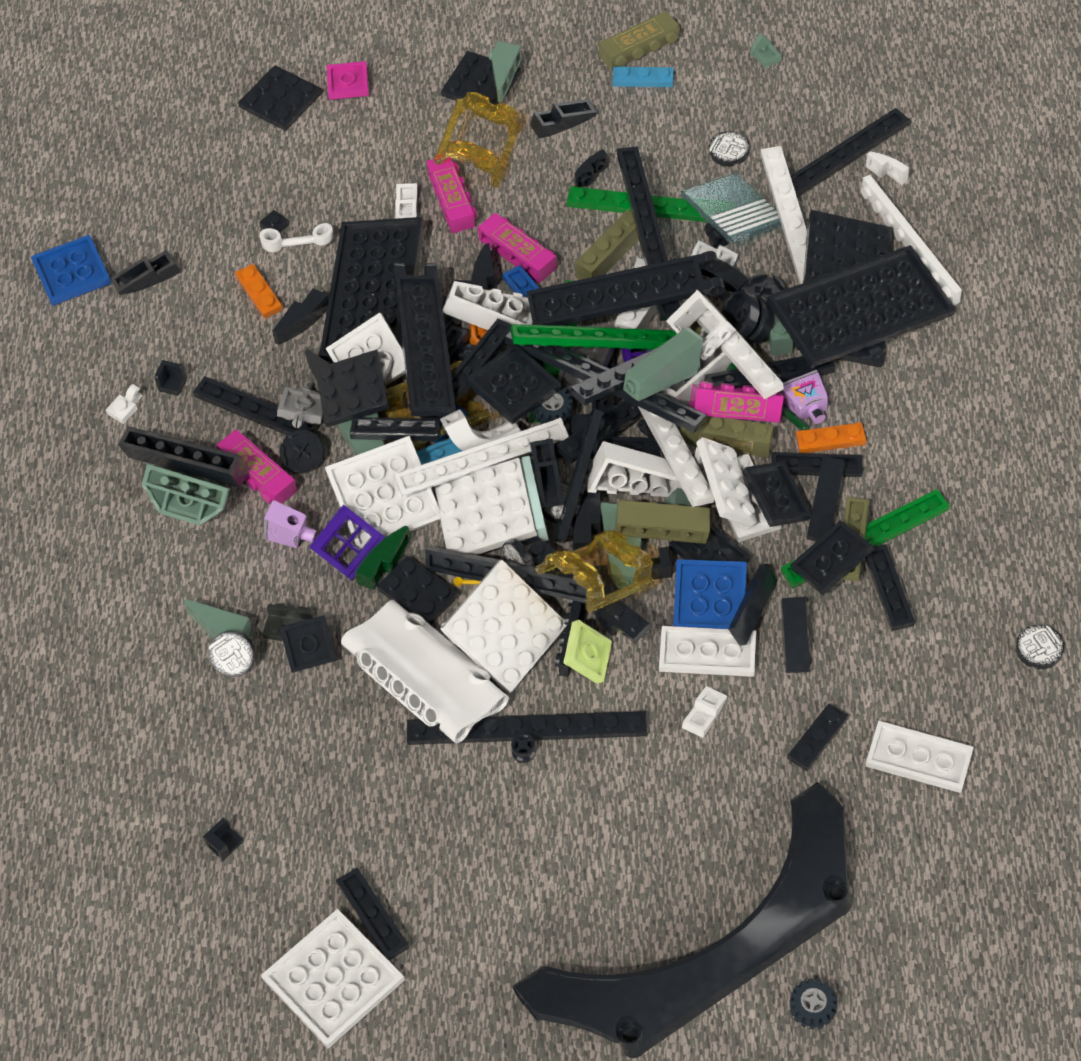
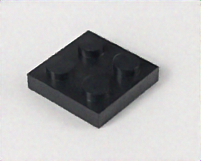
(308, 644)

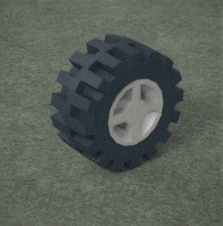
(560, 408)
(817, 995)

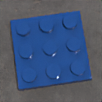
(70, 270)
(708, 592)

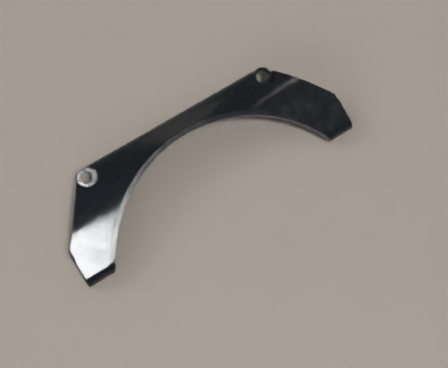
(663, 999)

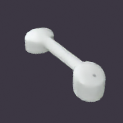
(272, 241)

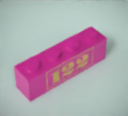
(451, 195)
(517, 247)
(735, 402)
(263, 472)

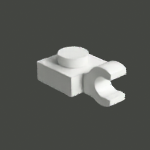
(124, 407)

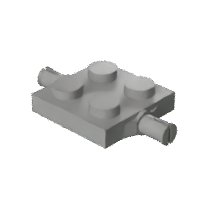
(301, 405)

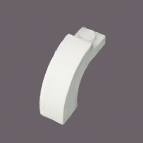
(467, 438)

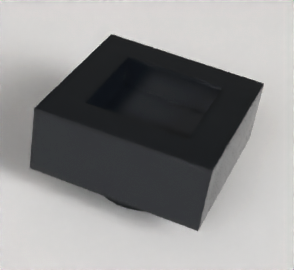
(274, 221)

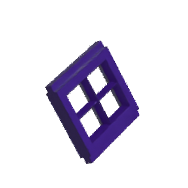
(332, 530)

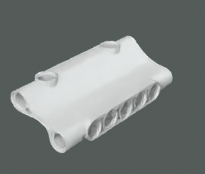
(424, 670)

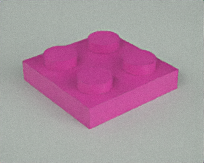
(347, 80)

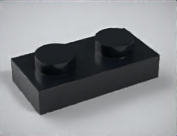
(456, 339)

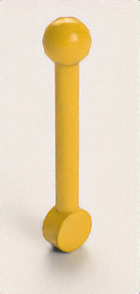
(458, 581)

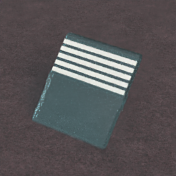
(732, 207)

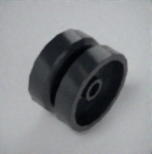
(749, 315)

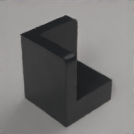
(170, 377)
(661, 566)
(222, 839)

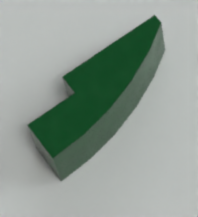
(382, 558)

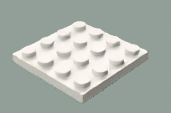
(370, 491)
(486, 509)
(504, 626)
(332, 978)

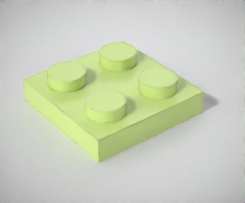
(587, 652)

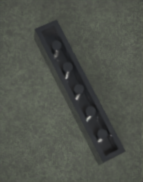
(184, 456)

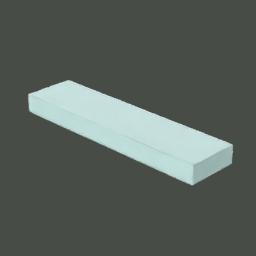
(534, 498)

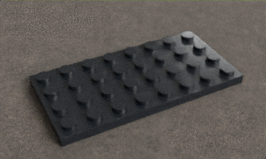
(839, 243)
(364, 274)
(860, 306)

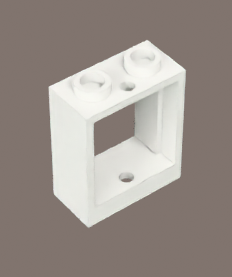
(697, 305)

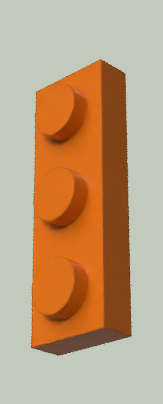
(258, 291)
(830, 438)

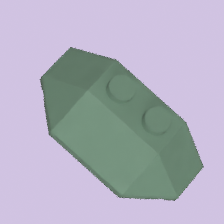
(184, 494)

